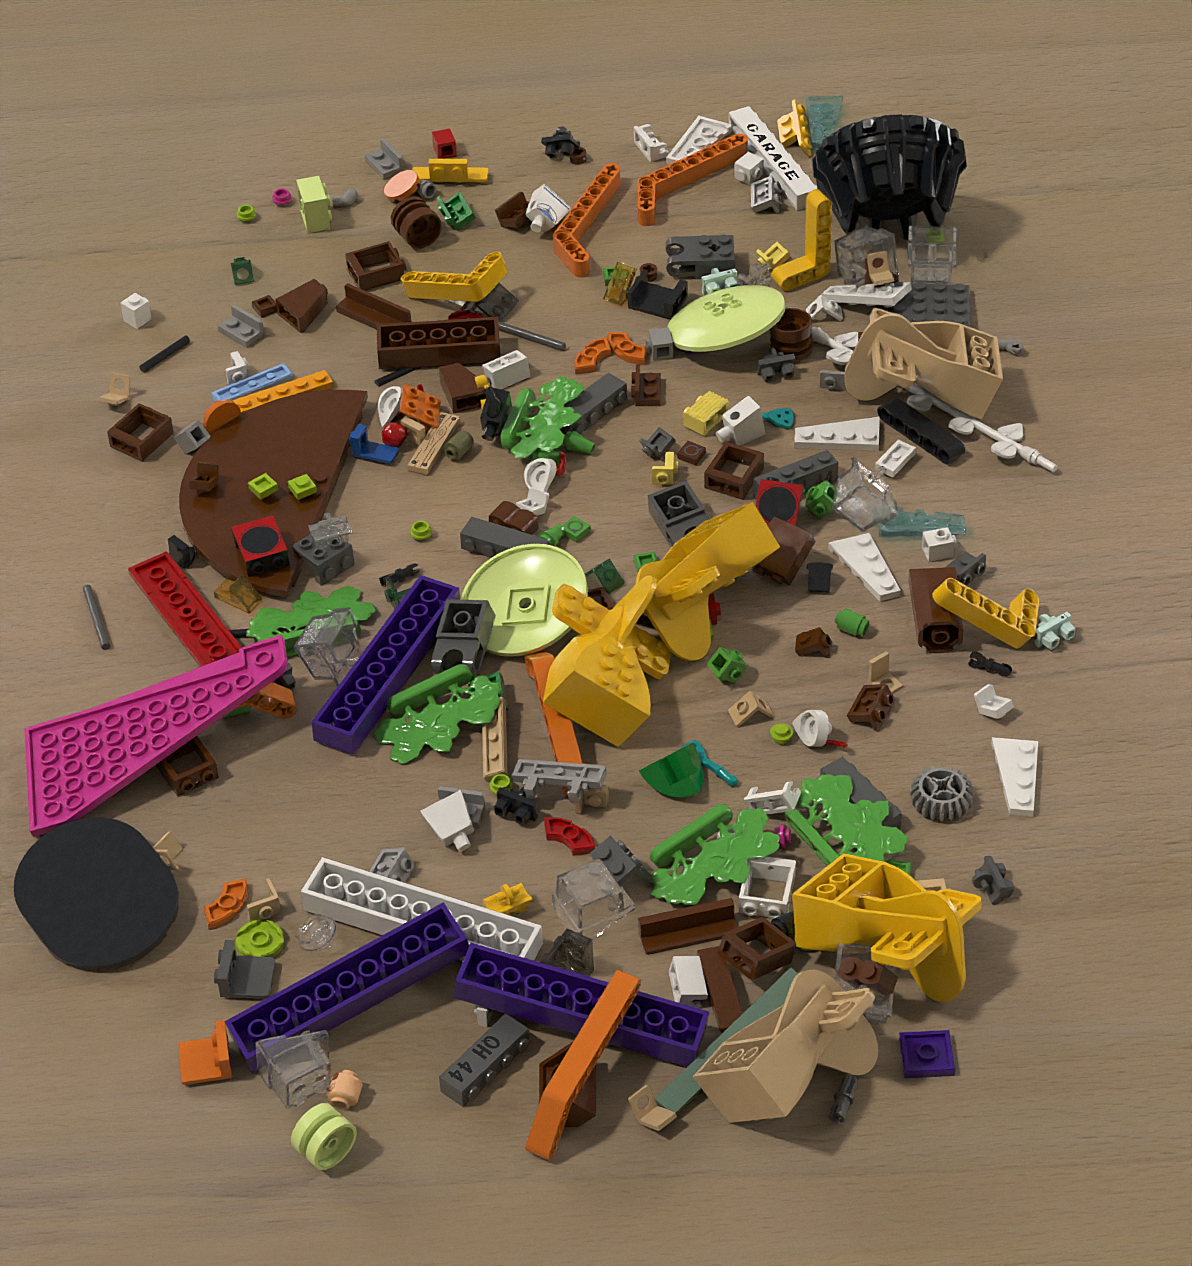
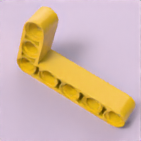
(817, 246)
(457, 286)
(1010, 626)

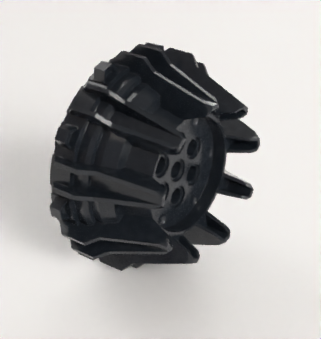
(890, 171)

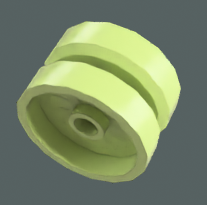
(323, 1136)

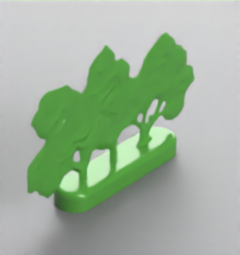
(546, 424)
(310, 605)
(436, 722)
(853, 824)
(719, 858)

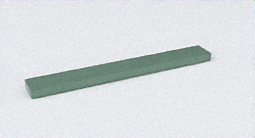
(684, 1087)

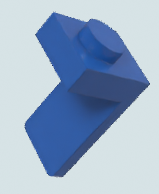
(370, 450)

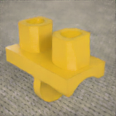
(509, 900)

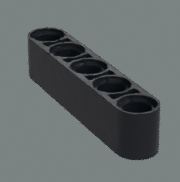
(921, 430)

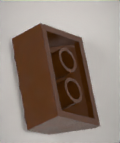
(584, 1105)

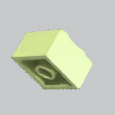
(314, 204)

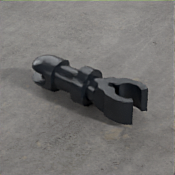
(399, 574)
(990, 664)

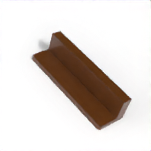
(370, 308)
(686, 926)

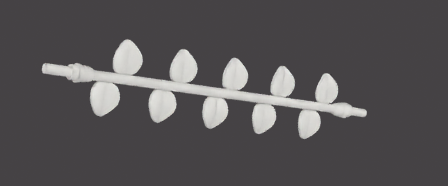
(923, 400)

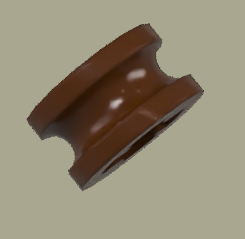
(578, 156)
(652, 271)

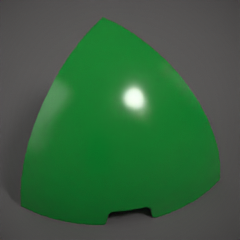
(676, 774)

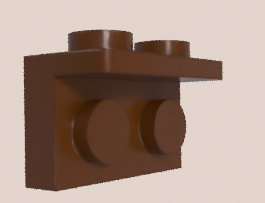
(646, 388)
(872, 705)

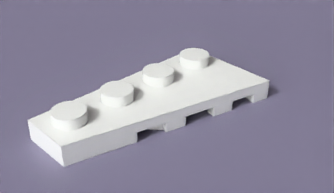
(868, 294)

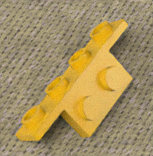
(794, 128)
(451, 171)

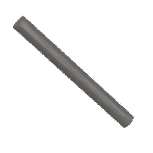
(531, 336)
(101, 633)

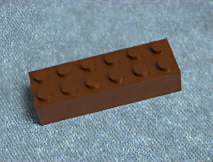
(438, 342)

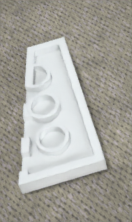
(700, 135)
(845, 435)
(868, 564)
(1017, 773)

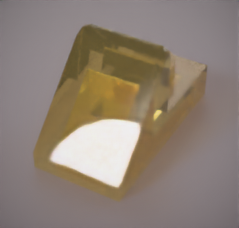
(619, 284)
(238, 594)

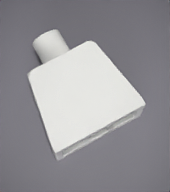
(742, 423)
(450, 820)

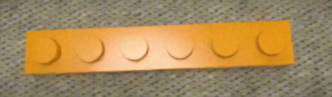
(313, 382)

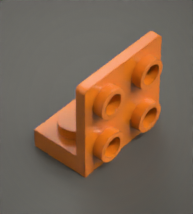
(206, 1058)

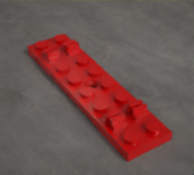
(173, 596)

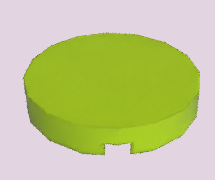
(260, 939)

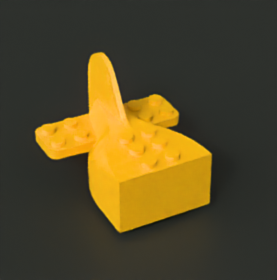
(698, 566)
(601, 670)
(887, 909)

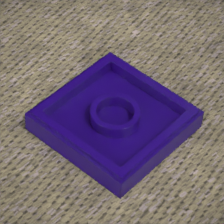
(926, 1054)

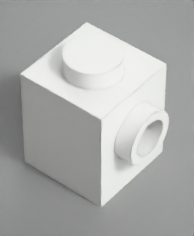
(749, 168)
(136, 310)
(938, 544)

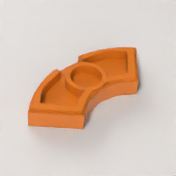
(626, 349)
(589, 357)
(228, 904)

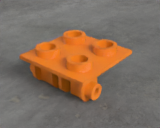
(420, 406)

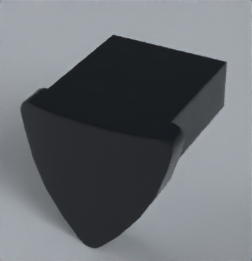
(181, 552)
(819, 576)

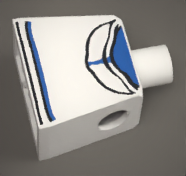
(546, 209)

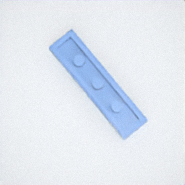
(261, 381)

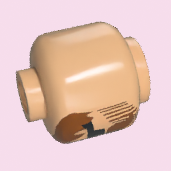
(344, 1089)

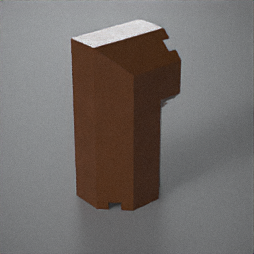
(934, 625)

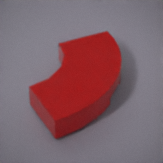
(571, 835)

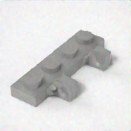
(573, 775)

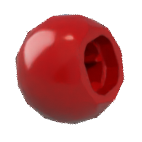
(394, 434)

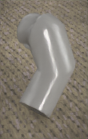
(346, 200)
(1011, 346)

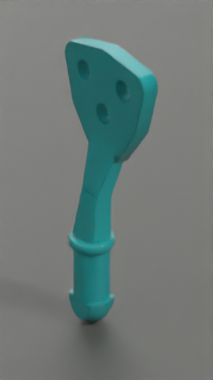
(781, 417)
(717, 769)

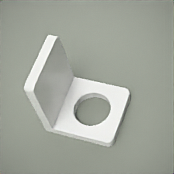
(826, 305)

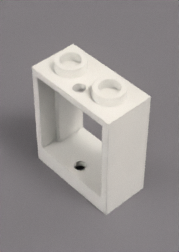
(783, 870)

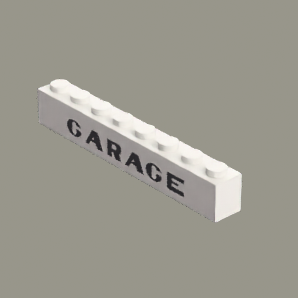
(777, 161)

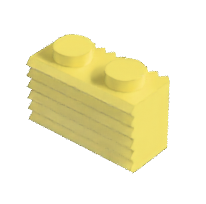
(705, 413)

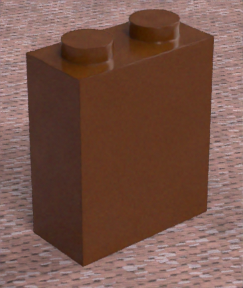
(788, 559)

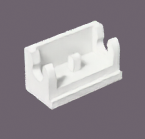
(649, 144)
(507, 370)
(773, 801)
(687, 980)

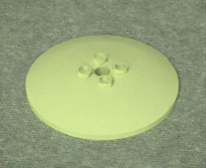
(726, 318)
(520, 577)

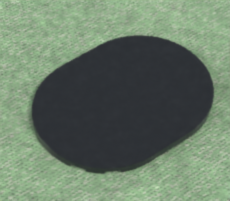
(96, 893)

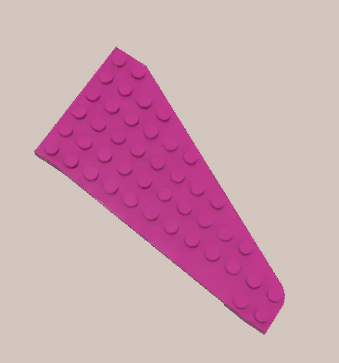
(100, 750)

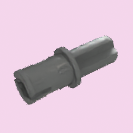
(843, 1098)

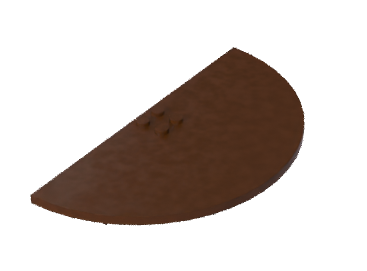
(285, 441)

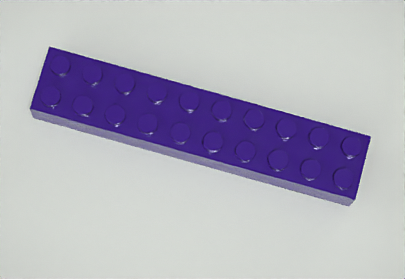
(383, 666)
(353, 982)
(567, 999)

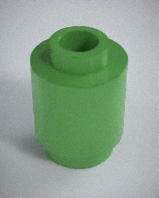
(852, 622)

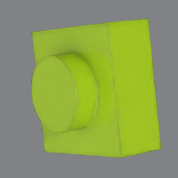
(263, 486)
(302, 486)

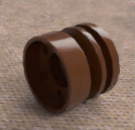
(416, 222)
(793, 334)

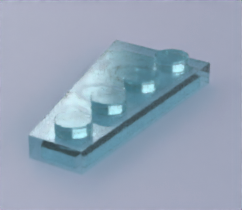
(822, 117)
(914, 524)

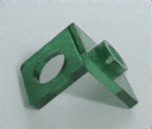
(242, 263)
(607, 575)
(391, 593)

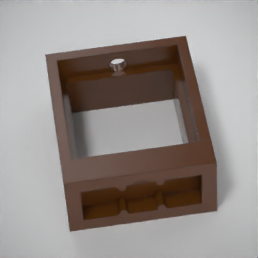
(373, 255)
(120, 436)
(737, 486)
(187, 780)
(754, 965)

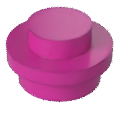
(281, 197)
(785, 835)

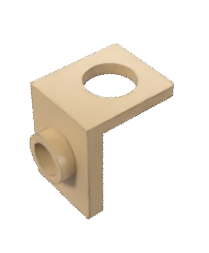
(879, 275)
(115, 395)
(880, 672)
(747, 706)
(168, 849)
(266, 907)
(652, 1115)

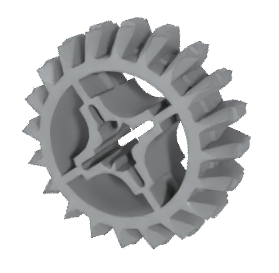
(947, 791)

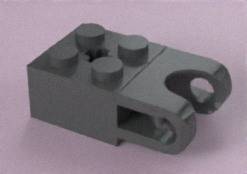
(700, 255)
(676, 511)
(463, 634)

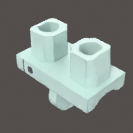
(719, 280)
(1052, 627)

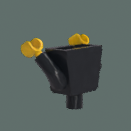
(494, 408)

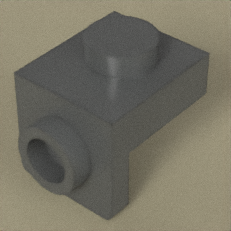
(657, 444)

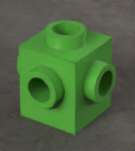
(820, 499)
(727, 665)

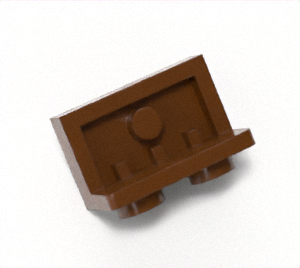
(513, 211)

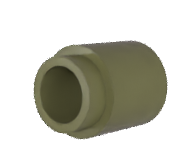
(458, 445)

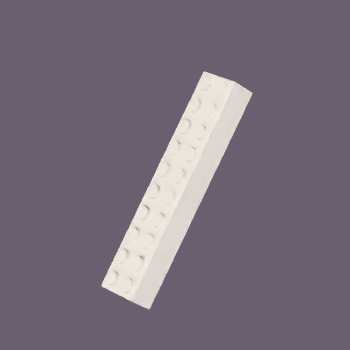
(385, 904)

